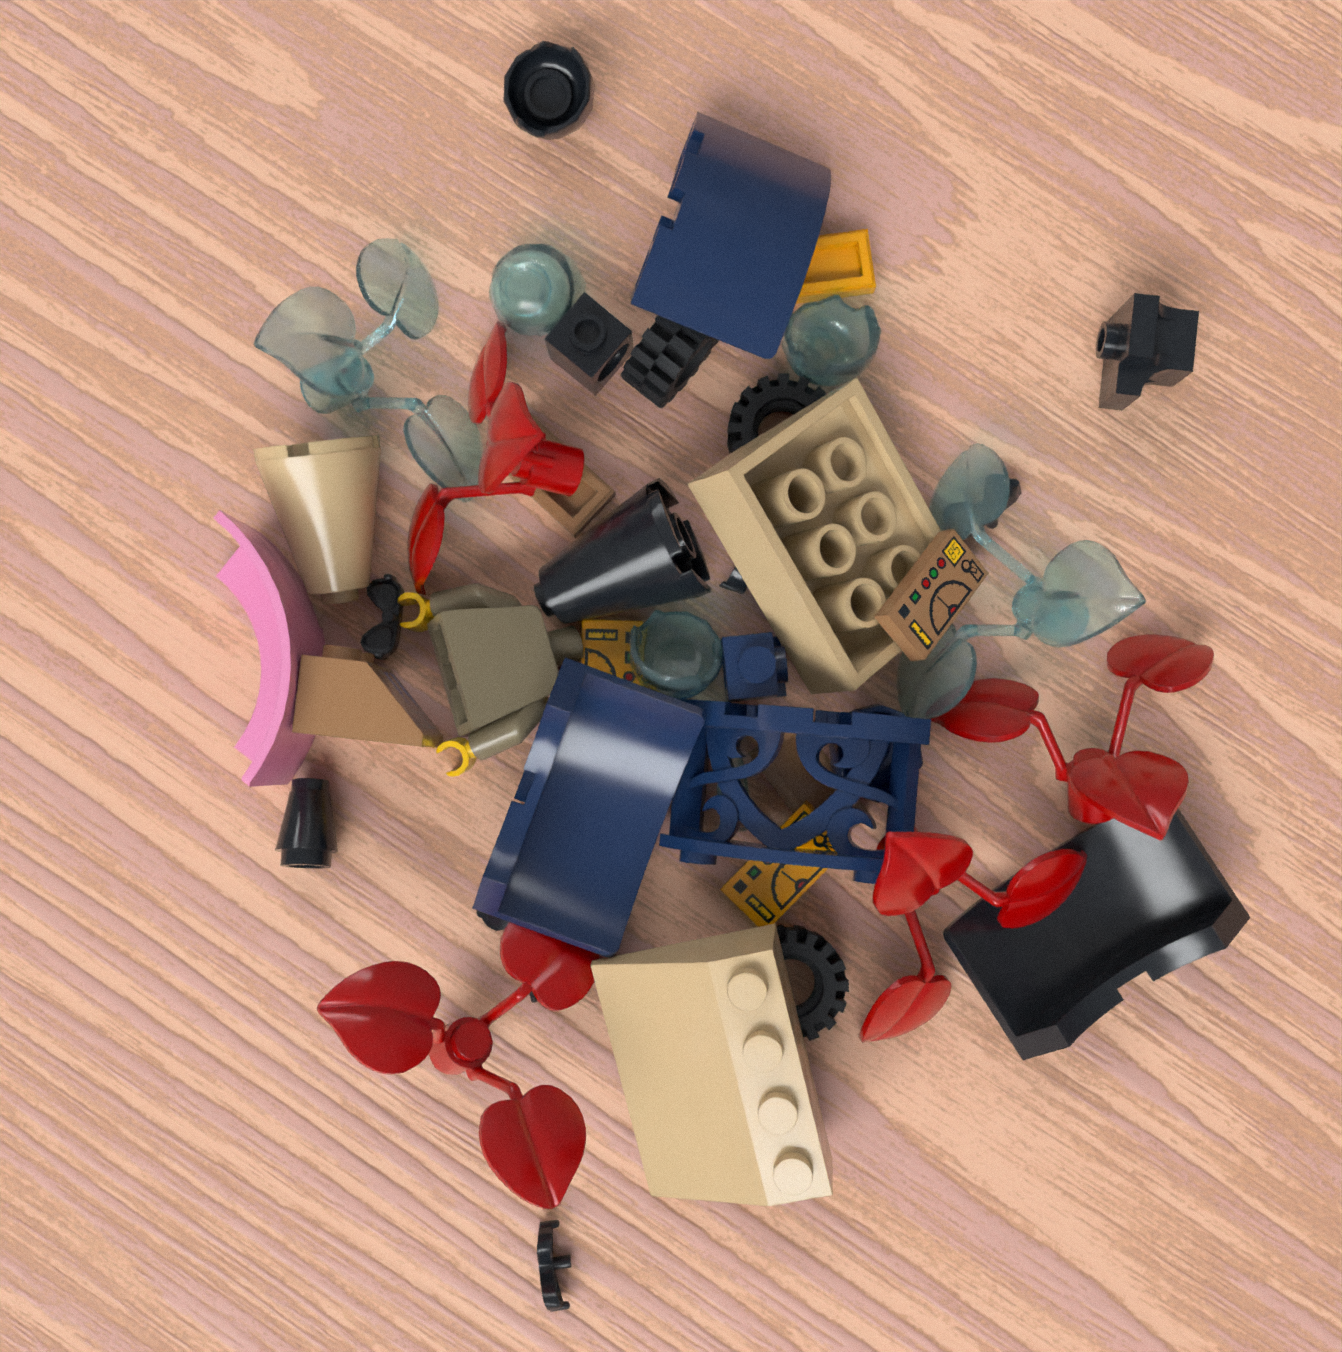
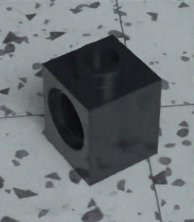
(589, 343)

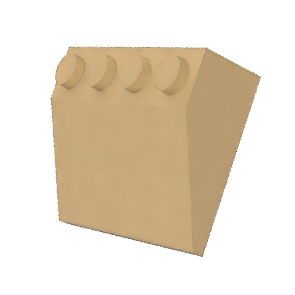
(821, 533)
(716, 1070)

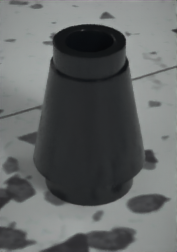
(308, 826)

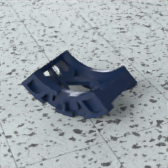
(864, 745)

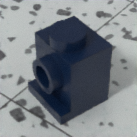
(753, 667)

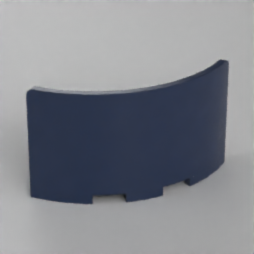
(736, 238)
(590, 809)

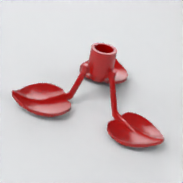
(512, 447)
(1101, 785)
(918, 868)
(388, 1026)

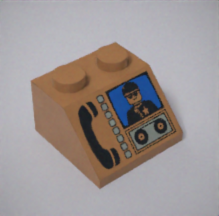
(358, 700)

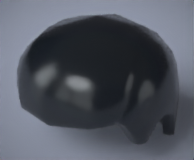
(549, 90)

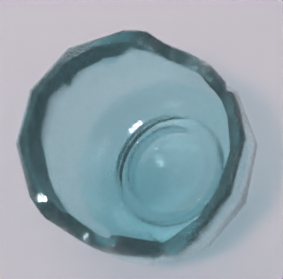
(534, 288)
(831, 341)
(675, 653)

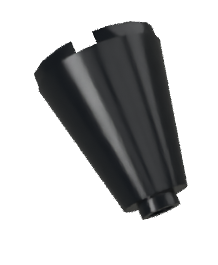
(626, 562)

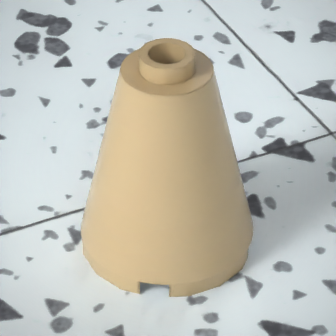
(326, 509)

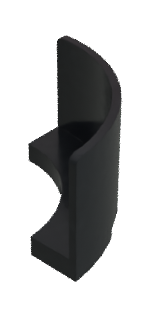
(1131, 913)

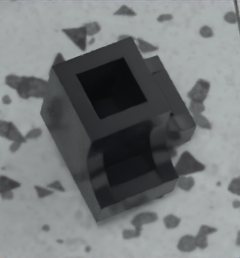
(1144, 347)

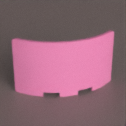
(284, 631)

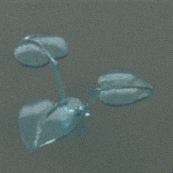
(316, 341)
(1074, 601)

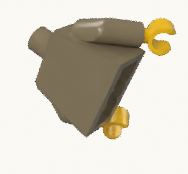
(492, 663)

